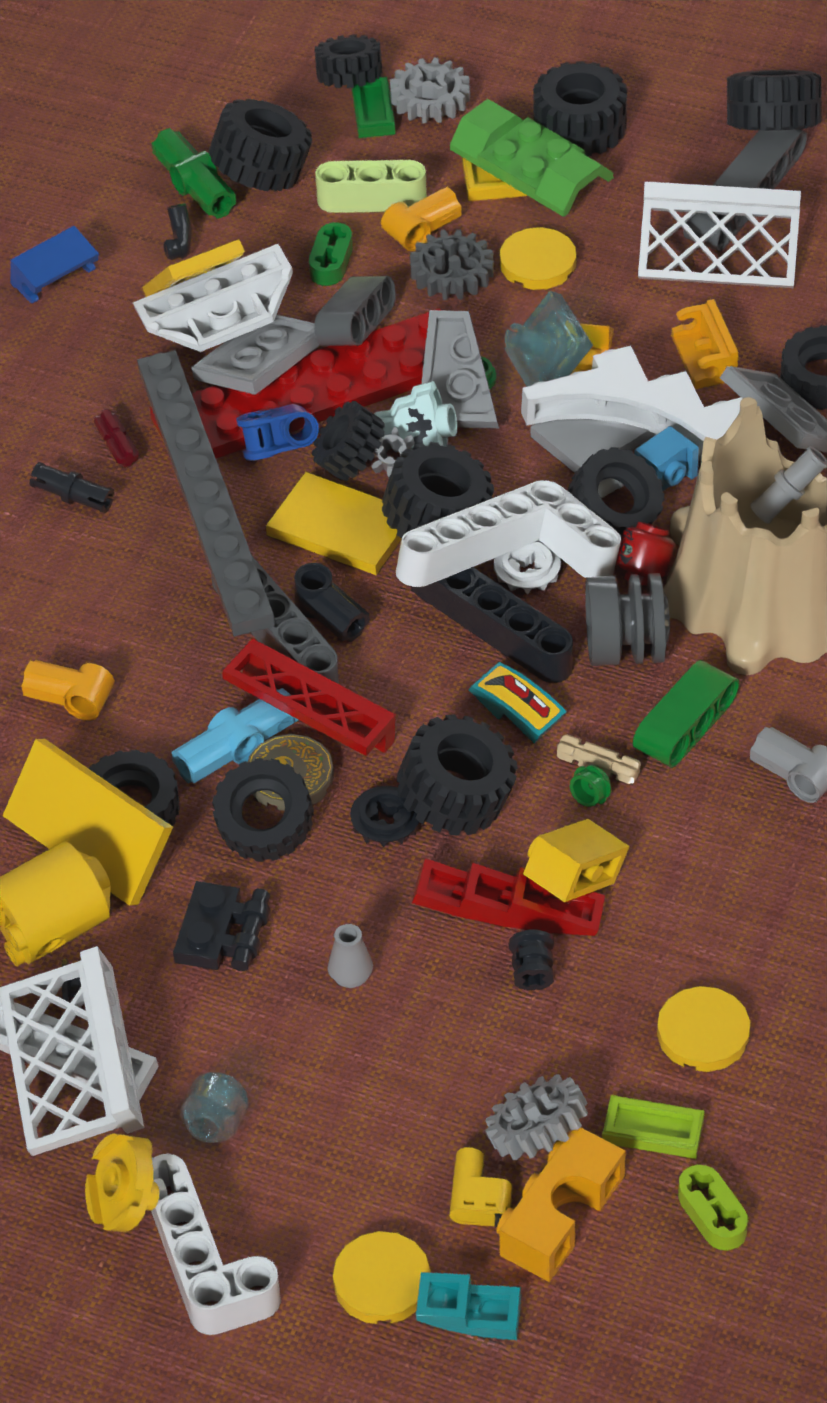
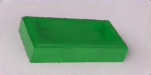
(373, 109)

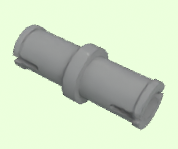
(789, 484)

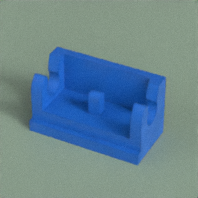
(51, 261)

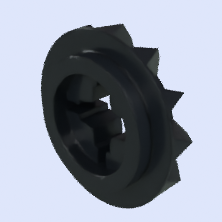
(366, 817)

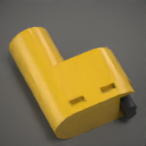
(474, 1197)

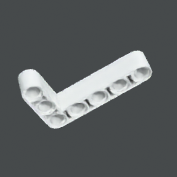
(507, 523)

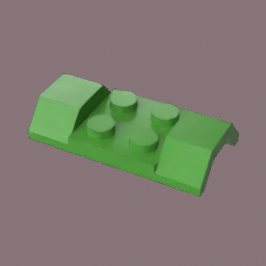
(526, 156)

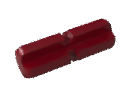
(115, 435)

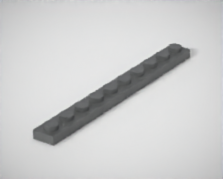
(205, 494)

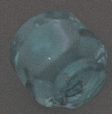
(214, 1107)

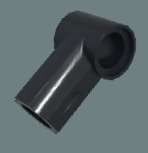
(322, 599)

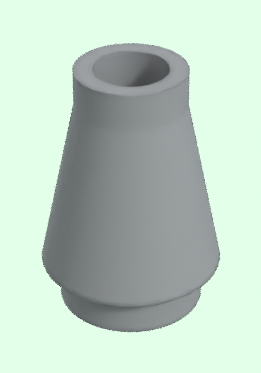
(349, 958)

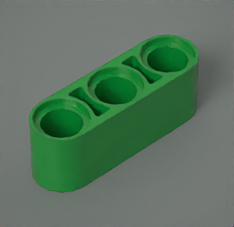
(686, 713)

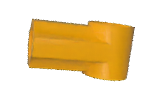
(414, 222)
(79, 691)

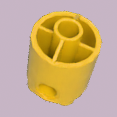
(51, 902)

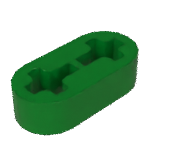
(323, 252)

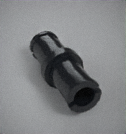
(71, 487)

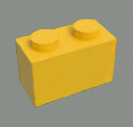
(575, 860)

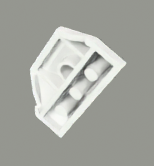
(220, 301)

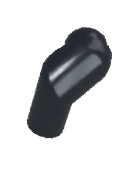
(181, 232)

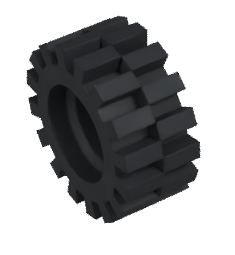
(348, 61)
(348, 440)

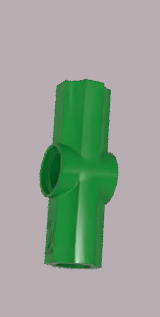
(193, 173)

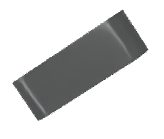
(355, 311)

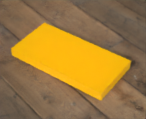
(70, 803)

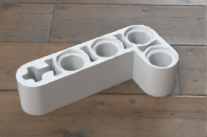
(211, 1279)

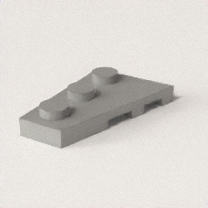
(457, 368)

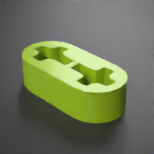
(705, 1212)

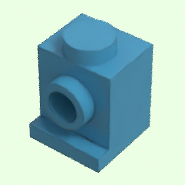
(670, 456)

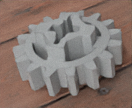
(430, 90)

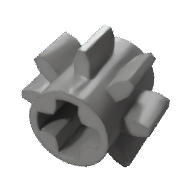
(388, 442)

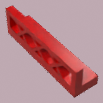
(312, 698)

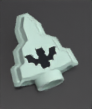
(421, 416)

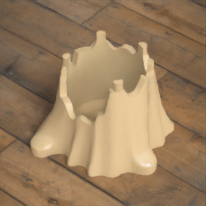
(745, 577)

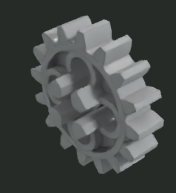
(536, 1117)

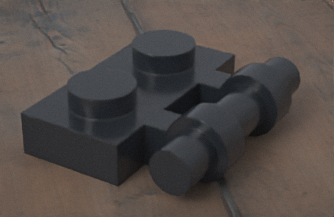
(208, 925)

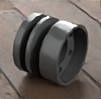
(626, 619)

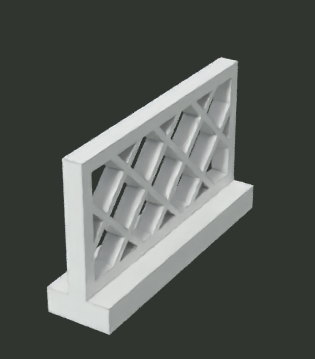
(723, 201)
(110, 1052)

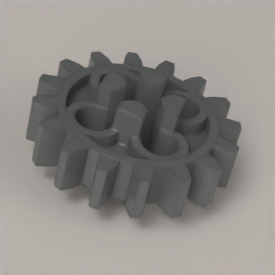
(460, 257)

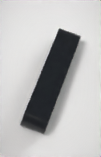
(503, 623)

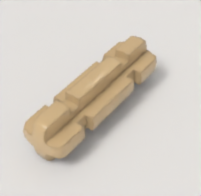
(626, 769)

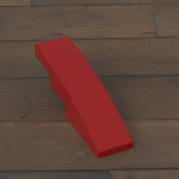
(504, 900)

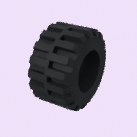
(774, 100)
(582, 105)
(260, 145)
(433, 485)
(448, 800)

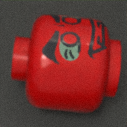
(645, 551)

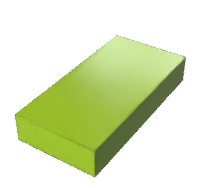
(653, 1126)

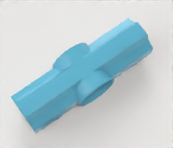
(230, 737)

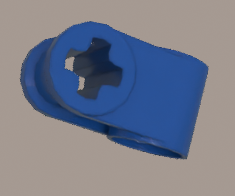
(268, 431)

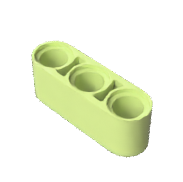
(369, 184)

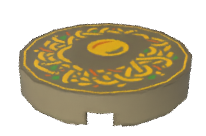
(306, 757)

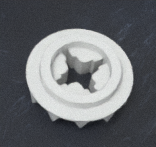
(546, 567)

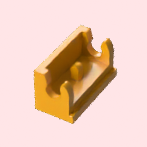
(704, 344)

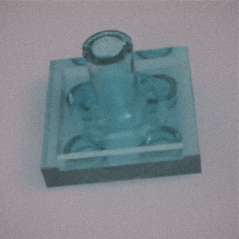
(548, 342)

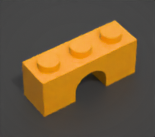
(577, 1171)

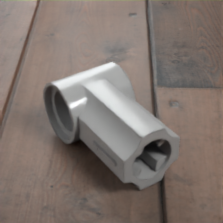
(798, 764)

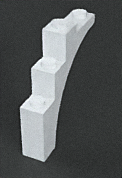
(621, 393)

